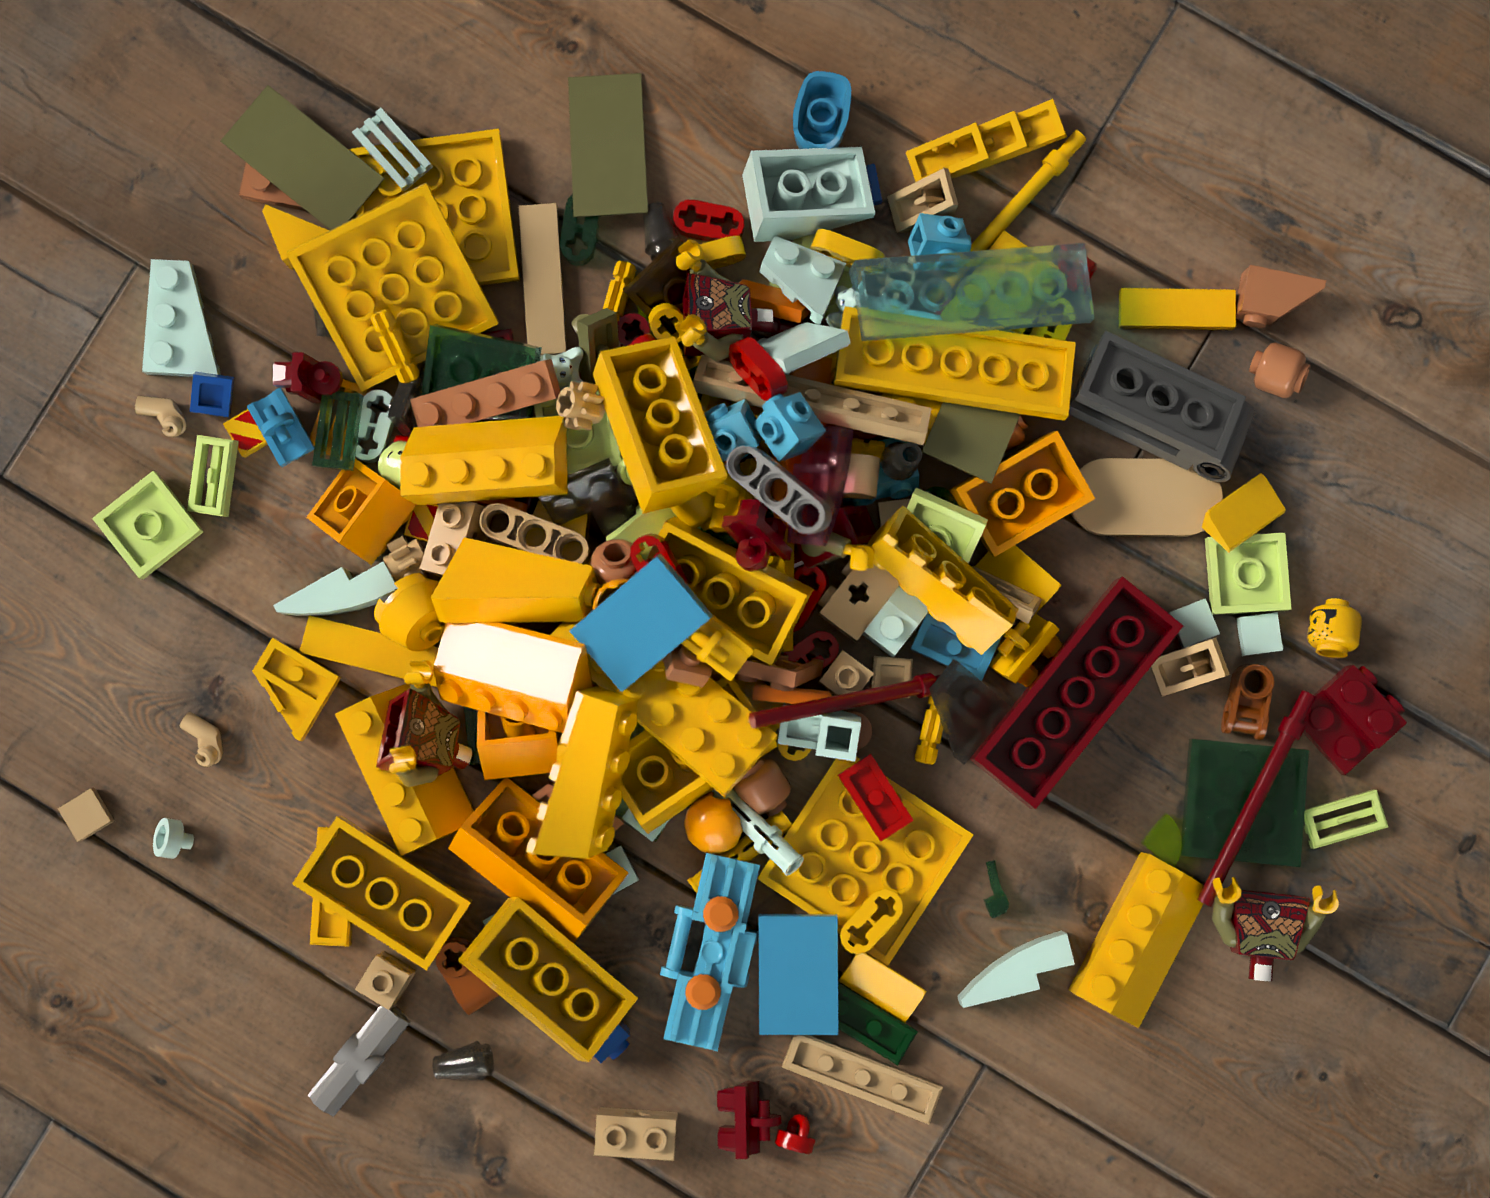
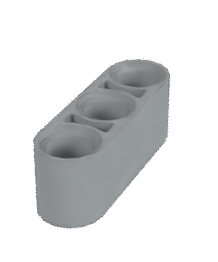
(760, 485)

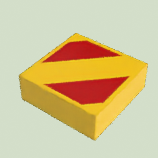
(246, 431)
(421, 522)

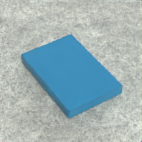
(641, 622)
(798, 974)

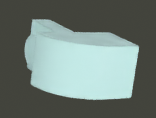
(829, 734)

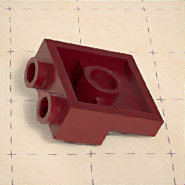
(1352, 718)

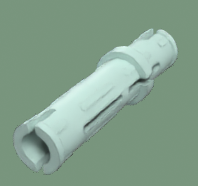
(785, 856)

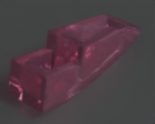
(825, 472)

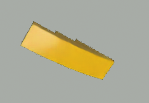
(988, 143)

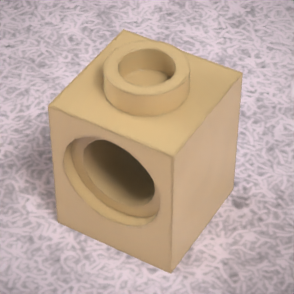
(845, 675)
(385, 980)

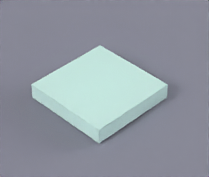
(804, 344)

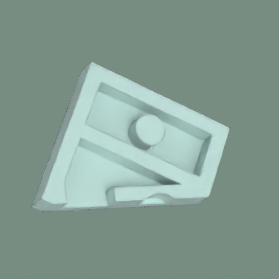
(802, 275)

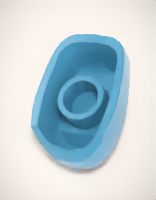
(822, 110)

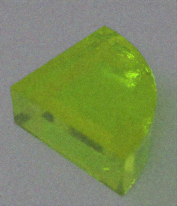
(1164, 840)

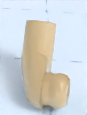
(166, 411)
(208, 738)

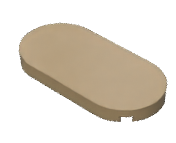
(1145, 498)

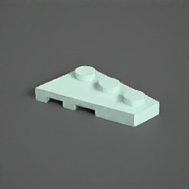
(175, 323)

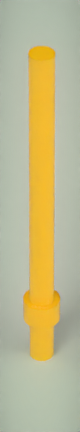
(1052, 166)

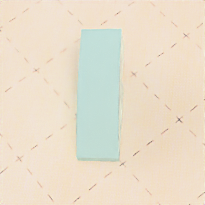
(340, 593)
(1018, 970)

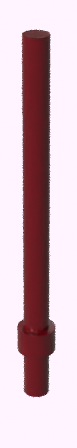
(918, 686)
(1290, 730)

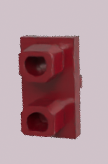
(307, 377)
(756, 535)
(751, 1119)

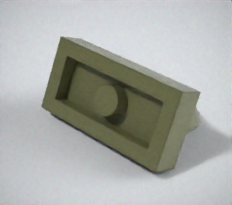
(595, 334)

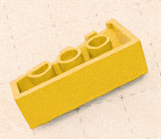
(942, 581)
(587, 776)

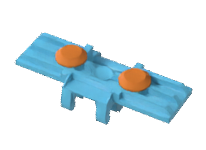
(724, 954)

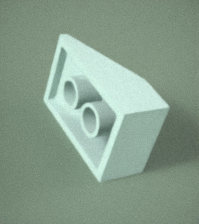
(805, 191)

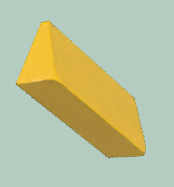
(1243, 513)
(1022, 572)
(882, 986)

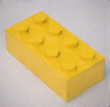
(754, 604)
(382, 892)
(548, 979)

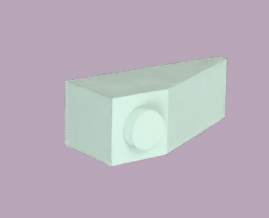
(895, 622)

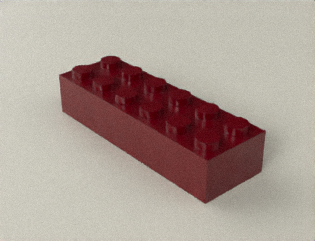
(1076, 692)

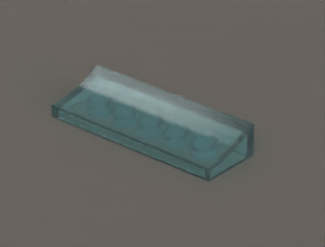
(972, 291)

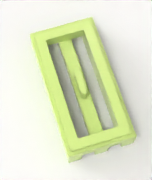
(226, 475)
(1312, 827)

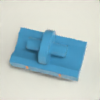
(281, 427)

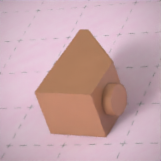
(1271, 294)

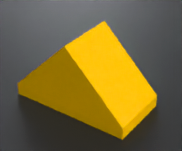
(289, 231)

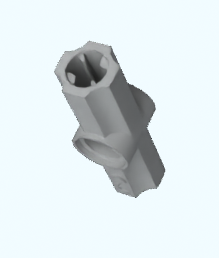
(358, 1059)

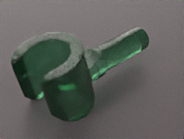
(997, 903)

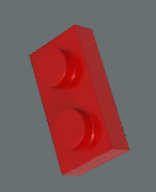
(875, 797)

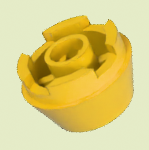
(410, 615)

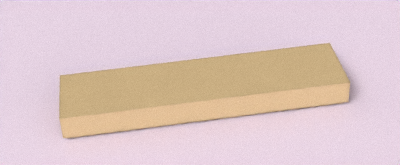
(542, 277)
(862, 1077)

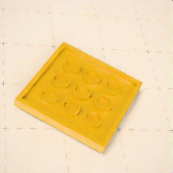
(471, 192)
(397, 261)
(849, 863)

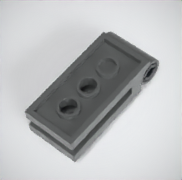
(1162, 408)

